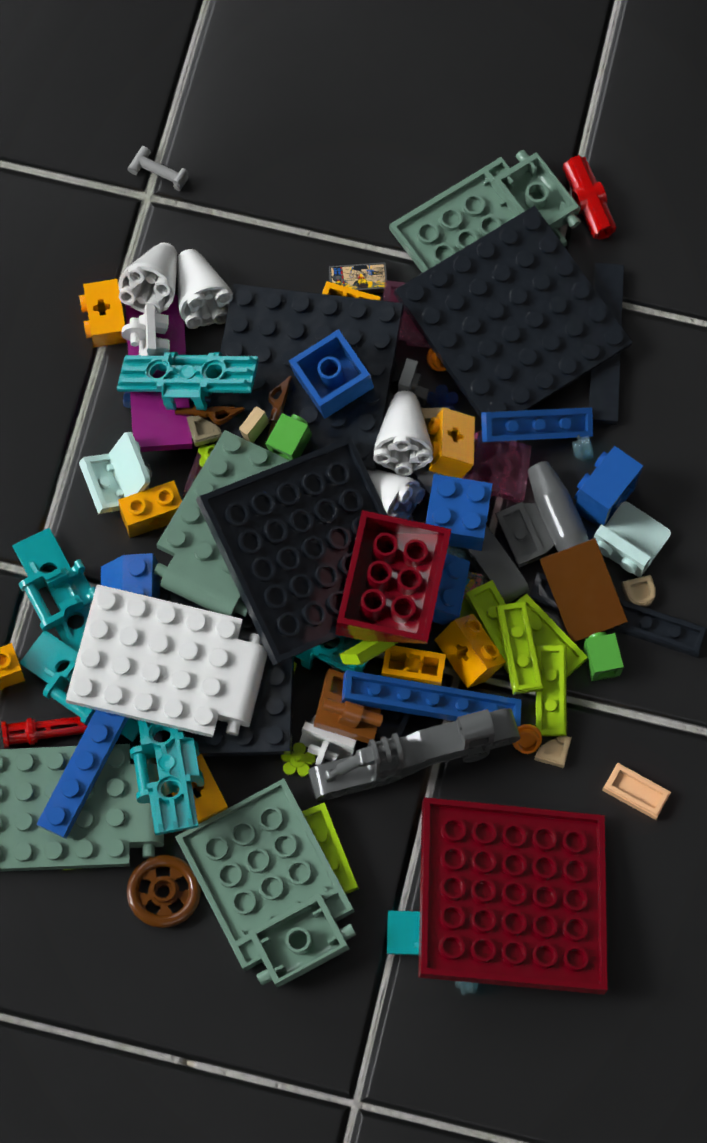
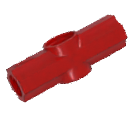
(590, 197)

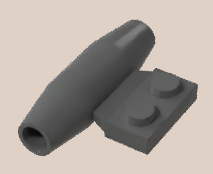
(541, 525)

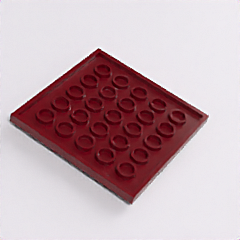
(513, 896)

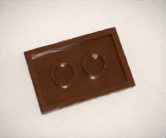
(583, 590)

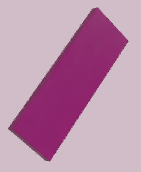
(152, 423)

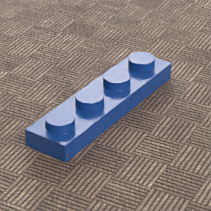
(536, 424)

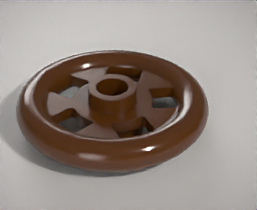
(139, 900)

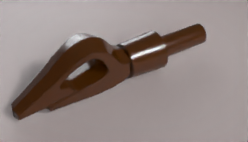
(278, 404)
(212, 412)

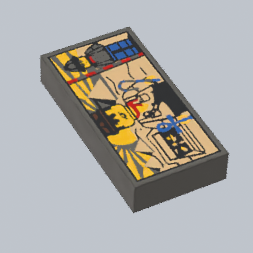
(361, 277)

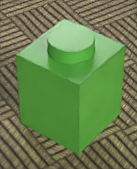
(289, 437)
(603, 656)

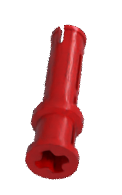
(31, 735)

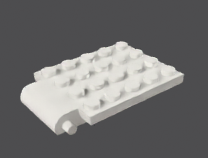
(166, 664)

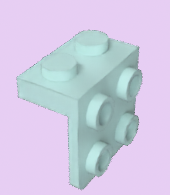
(115, 474)
(632, 538)

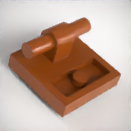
(347, 717)

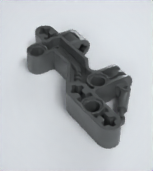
(396, 758)

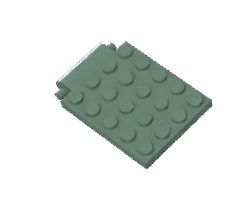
(482, 205)
(197, 565)
(104, 829)
(270, 885)

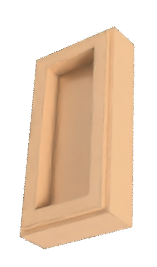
(636, 791)

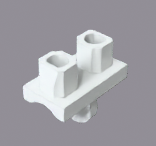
(143, 332)
(325, 743)

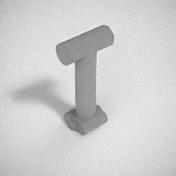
(141, 161)

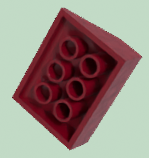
(392, 580)

